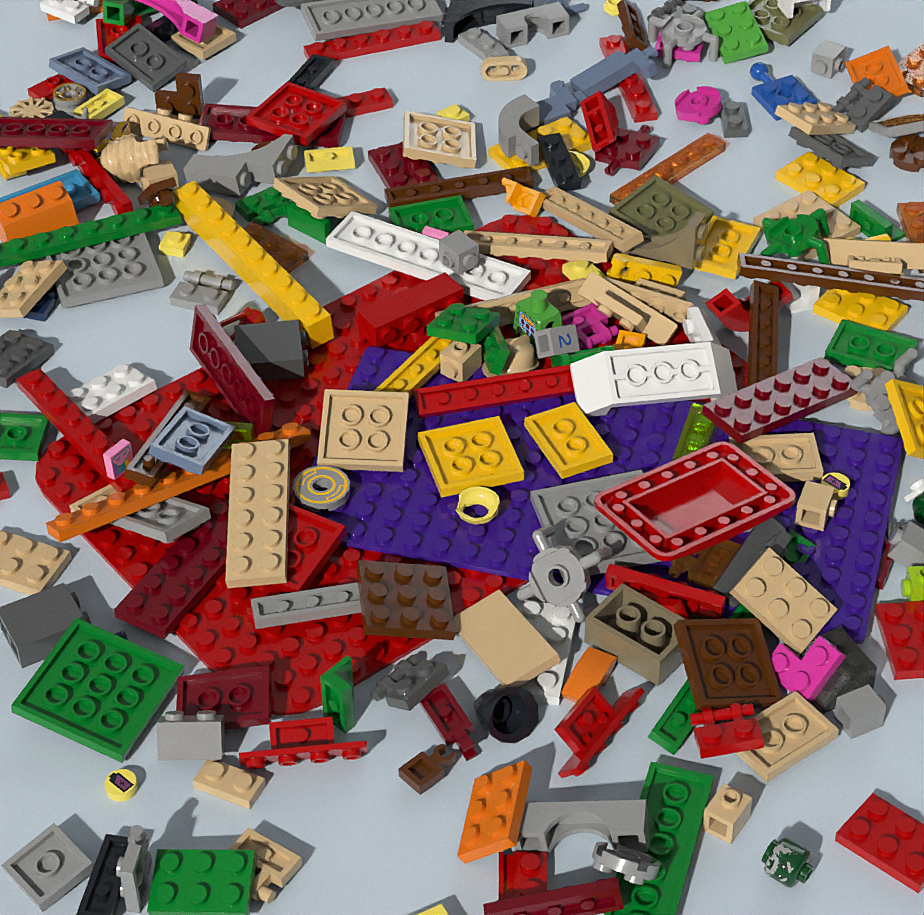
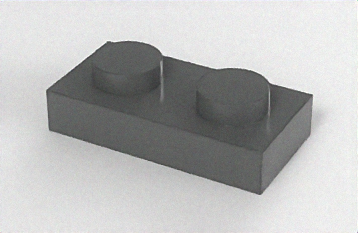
(733, 120)

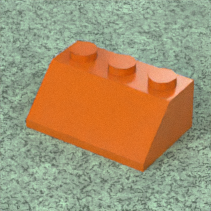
(37, 212)

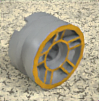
(69, 97)

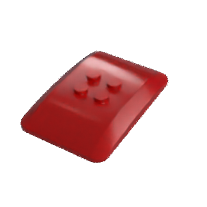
(695, 501)

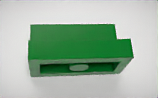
(873, 223)
(339, 694)

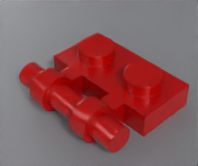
(726, 737)

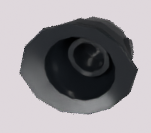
(507, 713)

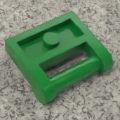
(569, 358)

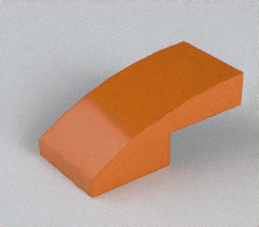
(590, 671)

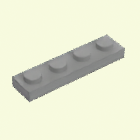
(306, 605)

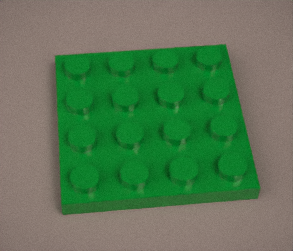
(98, 689)

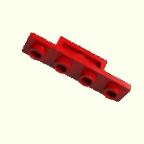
(590, 725)
(301, 741)

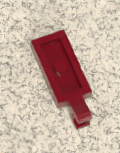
(449, 720)

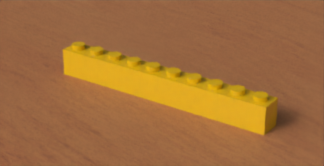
(253, 263)

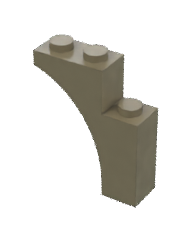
(676, 248)

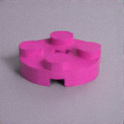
(698, 105)

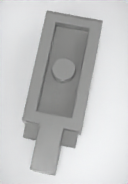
(481, 44)

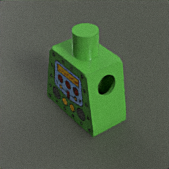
(535, 315)

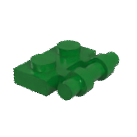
(263, 206)

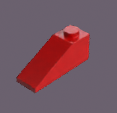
(600, 120)

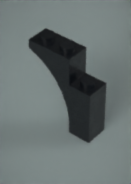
(468, 14)

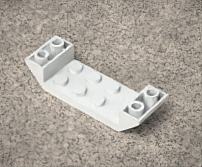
(652, 376)

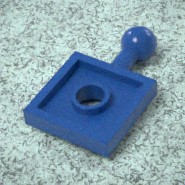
(777, 91)

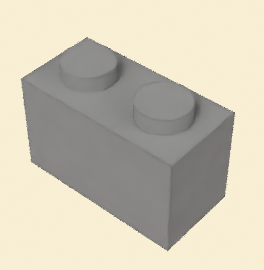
(191, 736)

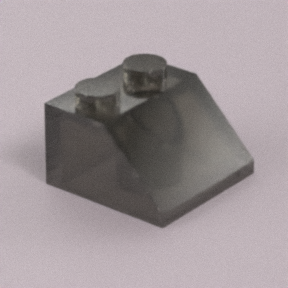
(852, 673)

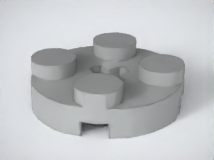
(625, 860)

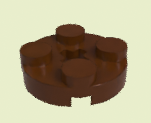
(908, 152)

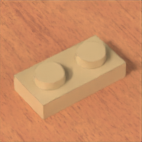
(229, 783)

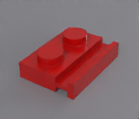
(522, 874)

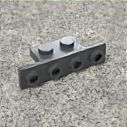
(759, 539)

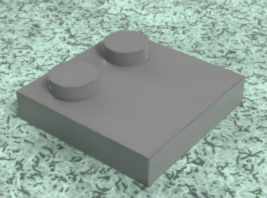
(48, 867)

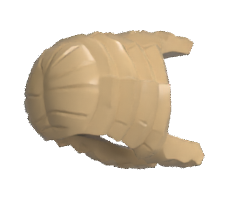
(128, 155)

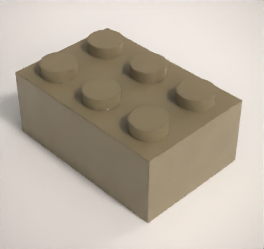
(636, 633)

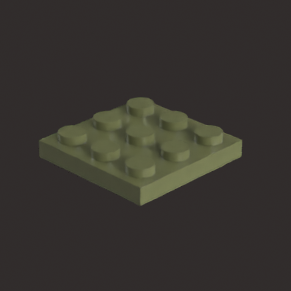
(777, 26)
(658, 208)

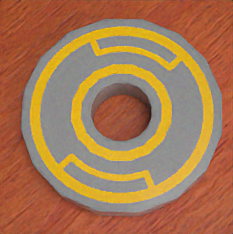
(321, 476)

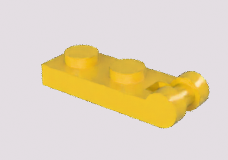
(643, 268)

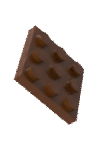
(405, 600)
(727, 662)

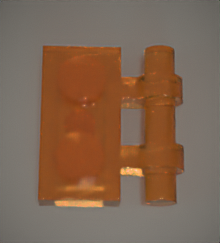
(708, 565)

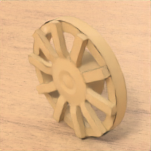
(31, 110)

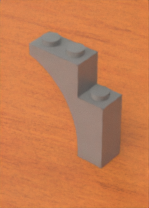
(235, 172)

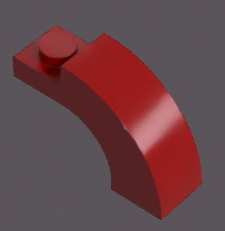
(734, 311)

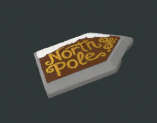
(898, 125)

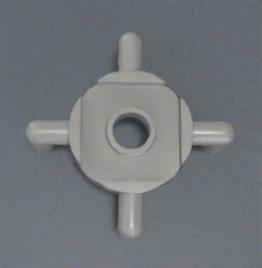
(684, 33)
(876, 392)
(571, 564)

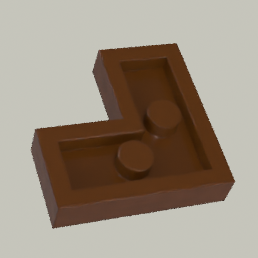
(187, 98)

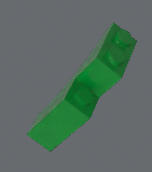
(123, 11)

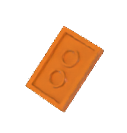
(880, 70)
(495, 812)

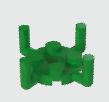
(797, 235)

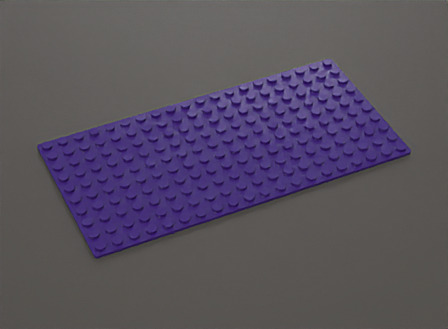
(410, 519)

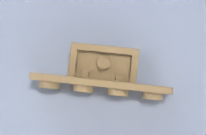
(163, 124)
(875, 255)
(661, 298)
(627, 309)

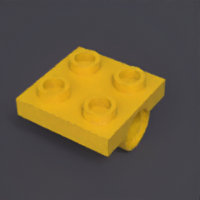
(17, 161)

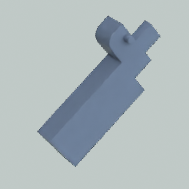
(614, 70)
(559, 104)

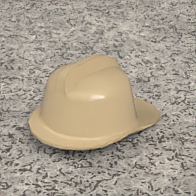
(520, 357)

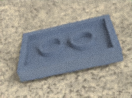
(90, 70)
(191, 440)

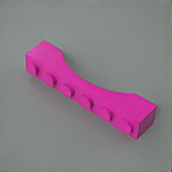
(188, 17)

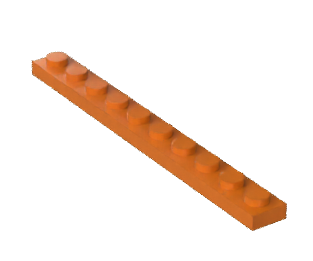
(166, 486)

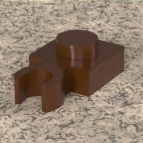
(425, 770)

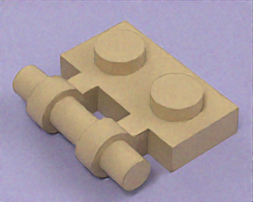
(273, 863)

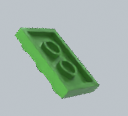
(736, 31)

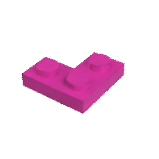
(809, 673)

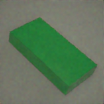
(303, 221)

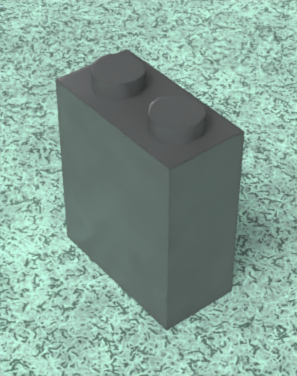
(273, 348)
(39, 622)

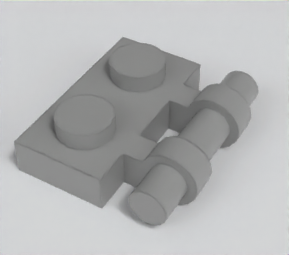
(193, 293)
(134, 870)

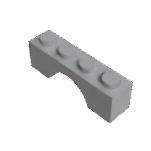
(614, 820)

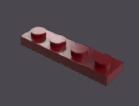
(581, 899)

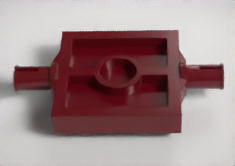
(629, 150)

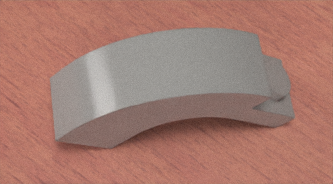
(513, 122)

